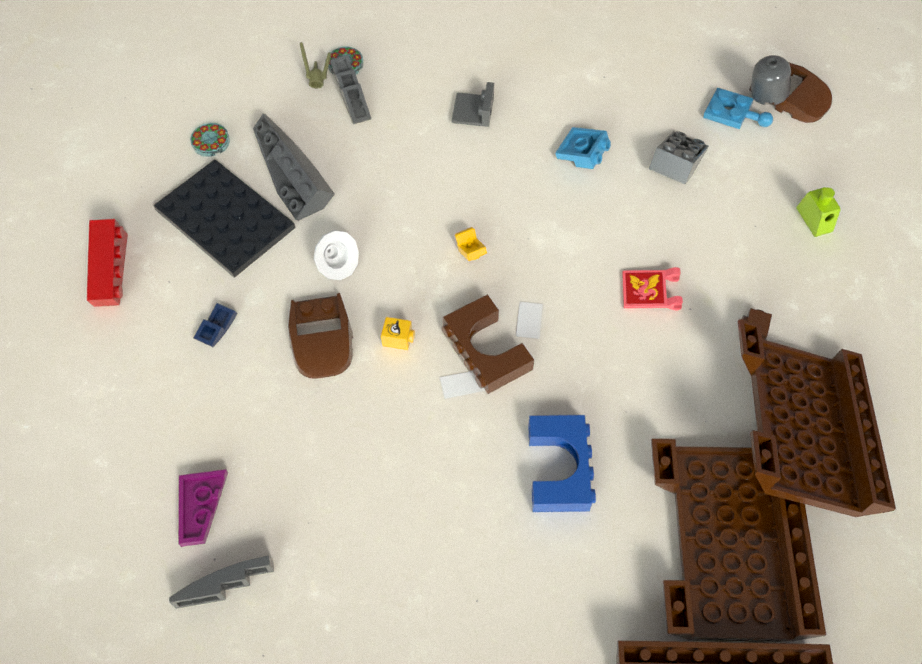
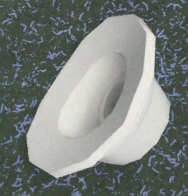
(341, 257)

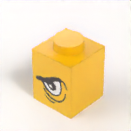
(397, 333)

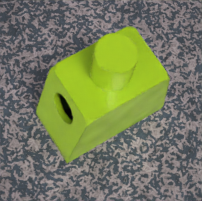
(819, 211)

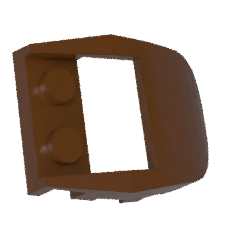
(809, 100)
(322, 352)

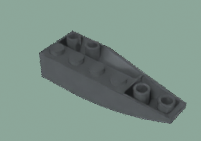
(292, 172)

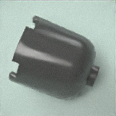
(771, 80)

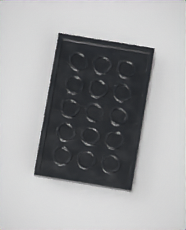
(224, 217)

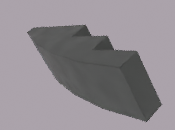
(350, 89)
(213, 586)

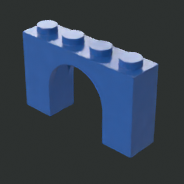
(570, 434)

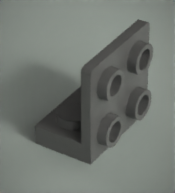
(474, 108)

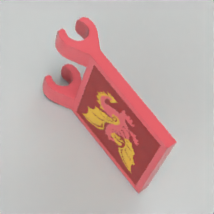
(648, 289)

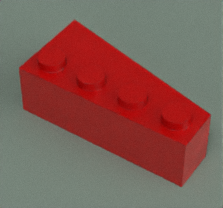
(105, 262)

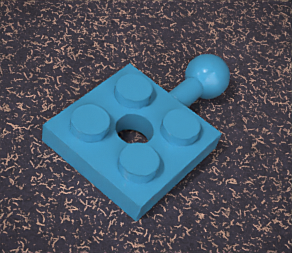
(740, 110)

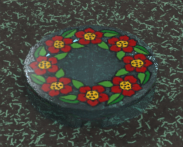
(354, 55)
(210, 139)

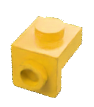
(469, 245)

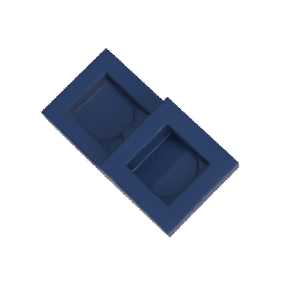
(216, 326)

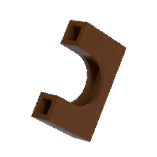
(490, 370)

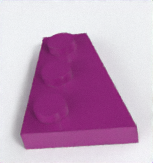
(197, 505)

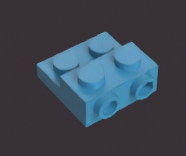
(584, 147)

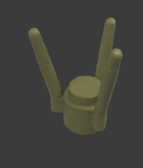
(315, 76)

